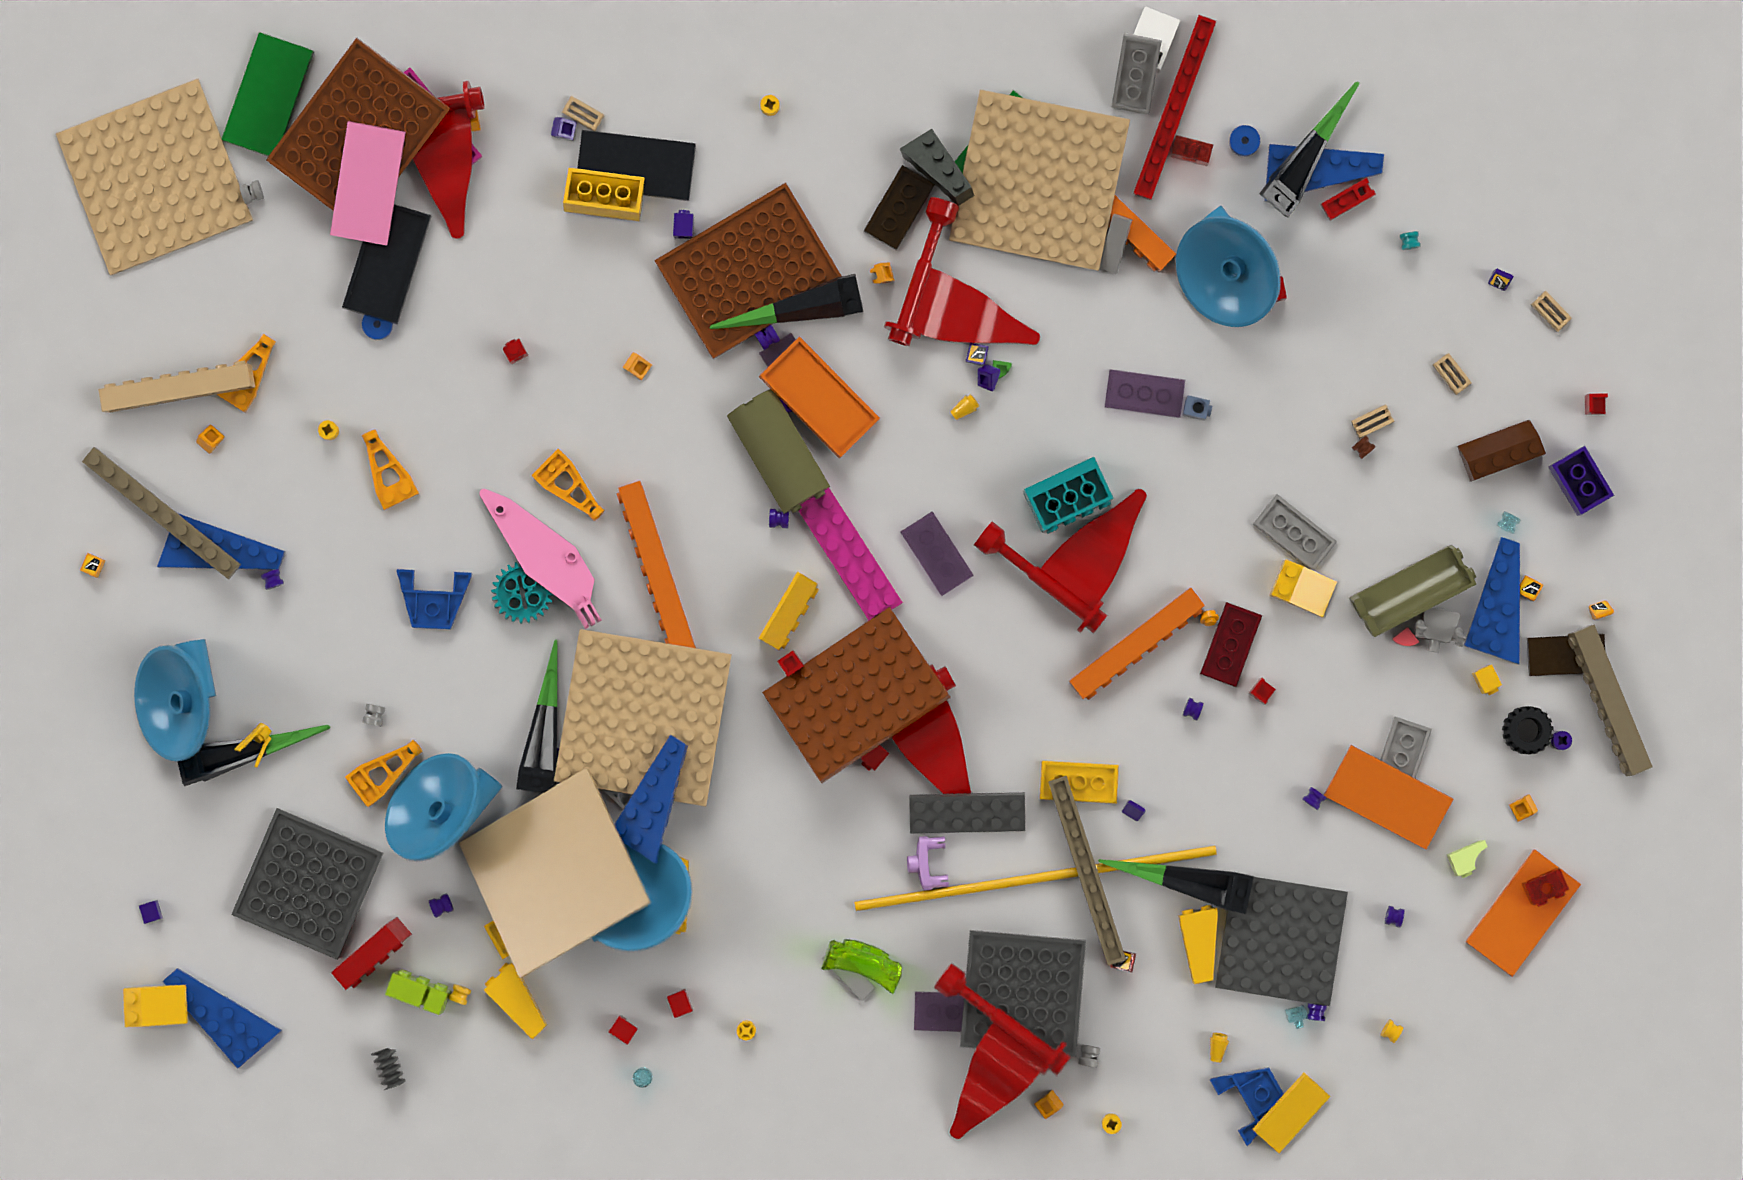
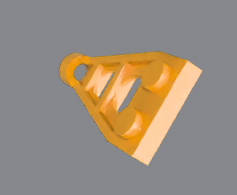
(243, 398)
(552, 468)
(394, 493)
(364, 785)

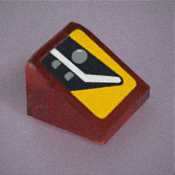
(1126, 965)

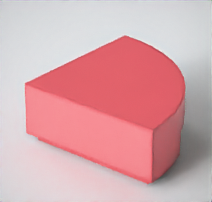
(1405, 638)

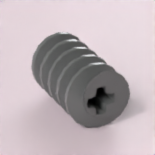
(388, 1067)

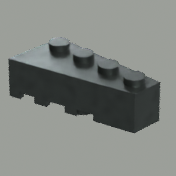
(934, 161)

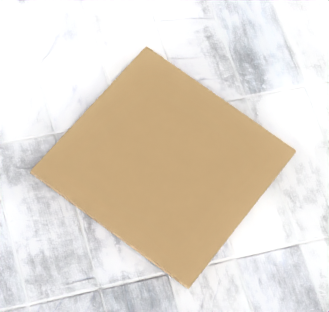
(154, 176)
(1040, 179)
(628, 703)
(554, 873)

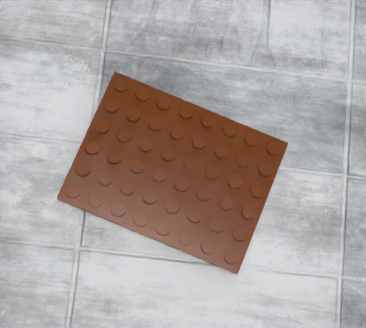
(362, 91)
(746, 264)
(856, 695)

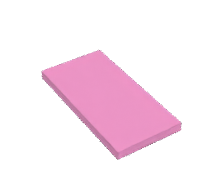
(367, 183)

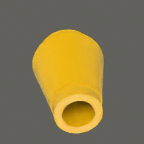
(966, 406)
(1218, 1046)

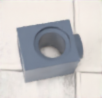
(1188, 408)

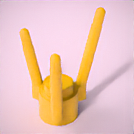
(259, 734)

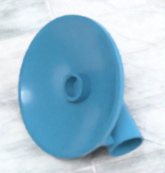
(1227, 270)
(174, 698)
(436, 806)
(670, 896)

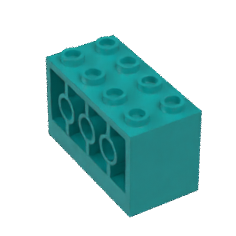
(1068, 482)

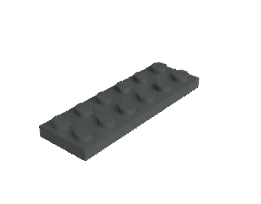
(967, 812)

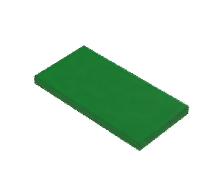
(267, 94)

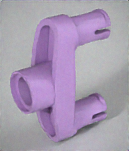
(919, 863)

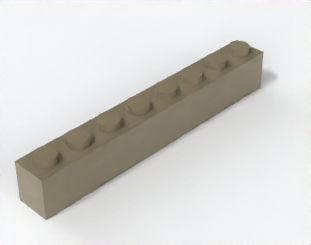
(1609, 700)

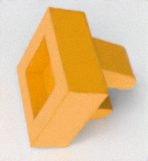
(883, 273)

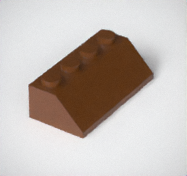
(1501, 450)

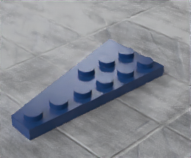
(1332, 167)
(244, 550)
(1497, 615)
(649, 808)
(227, 1023)

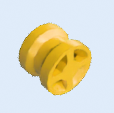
(769, 109)
(331, 431)
(459, 994)
(1391, 1031)
(746, 1033)
(1109, 1121)

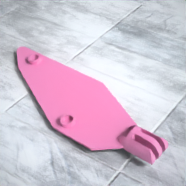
(545, 556)

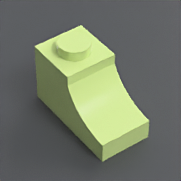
(1464, 859)

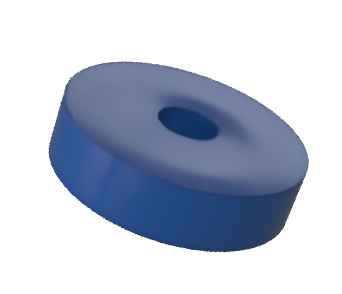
(1248, 132)
(376, 333)

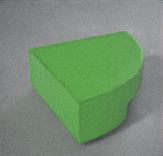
(1003, 366)

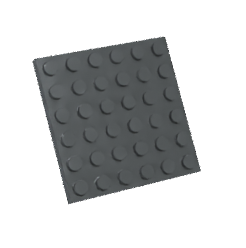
(307, 883)
(1283, 942)
(1030, 980)

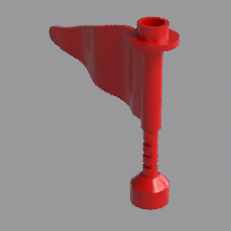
(447, 157)
(948, 308)
(1083, 564)
(936, 745)
(1003, 1061)

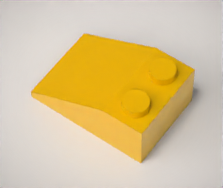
(1303, 588)
(155, 1005)

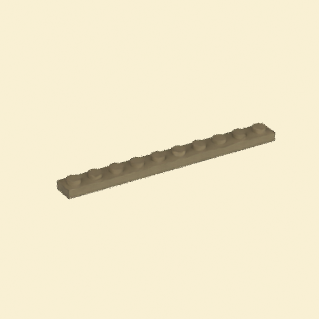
(161, 513)
(1087, 870)

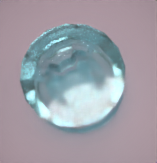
(1508, 522)
(642, 1080)

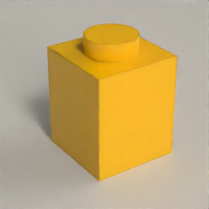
(1487, 680)

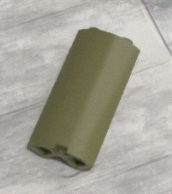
(778, 451)
(1413, 590)

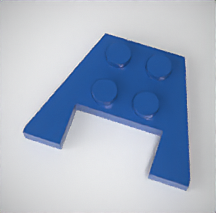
(433, 608)
(1258, 1090)

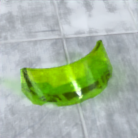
(864, 960)

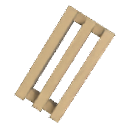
(596, 121)
(1540, 300)
(1451, 373)
(1387, 414)

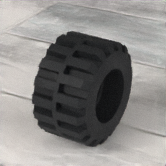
(1542, 722)

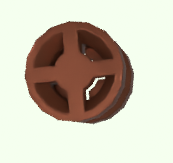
(1363, 447)

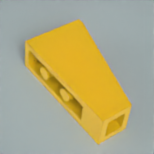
(1199, 940)
(516, 1000)

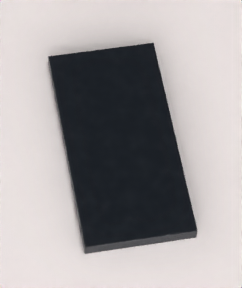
(662, 162)
(385, 272)

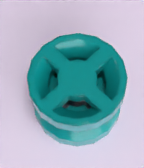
(1410, 240)

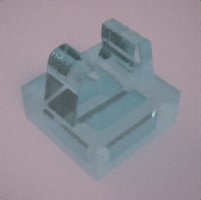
(1296, 1015)

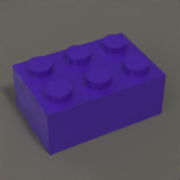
(1581, 481)

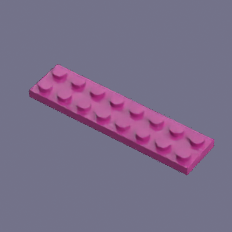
(849, 555)

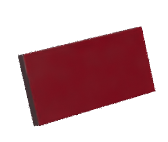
(1231, 644)

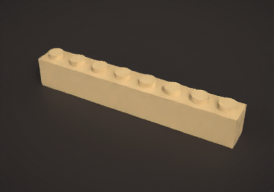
(176, 388)

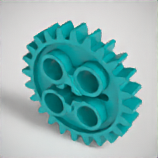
(505, 596)

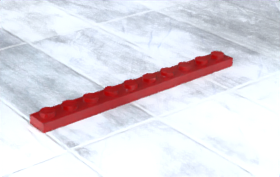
(1174, 107)

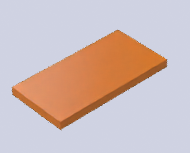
(819, 397)
(1388, 797)
(1513, 924)

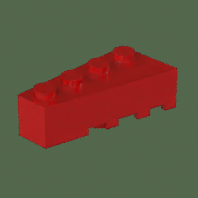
(371, 953)

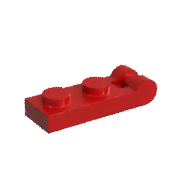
(1347, 199)

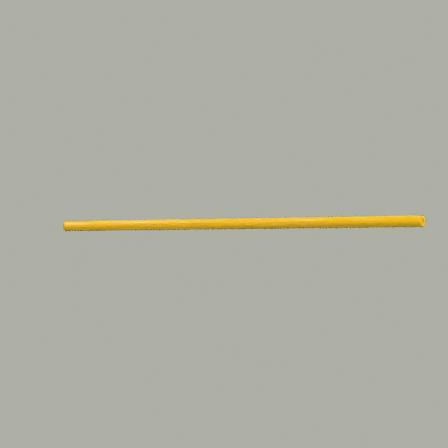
(1025, 879)

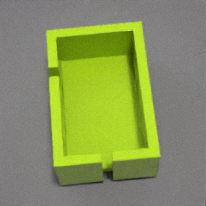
(418, 991)

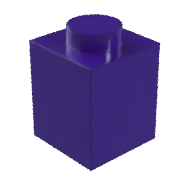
(683, 224)

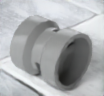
(255, 189)
(373, 719)
(1089, 1056)

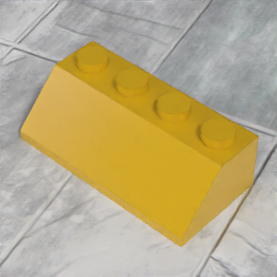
(603, 194)
(788, 611)

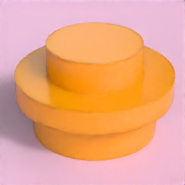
(1209, 618)

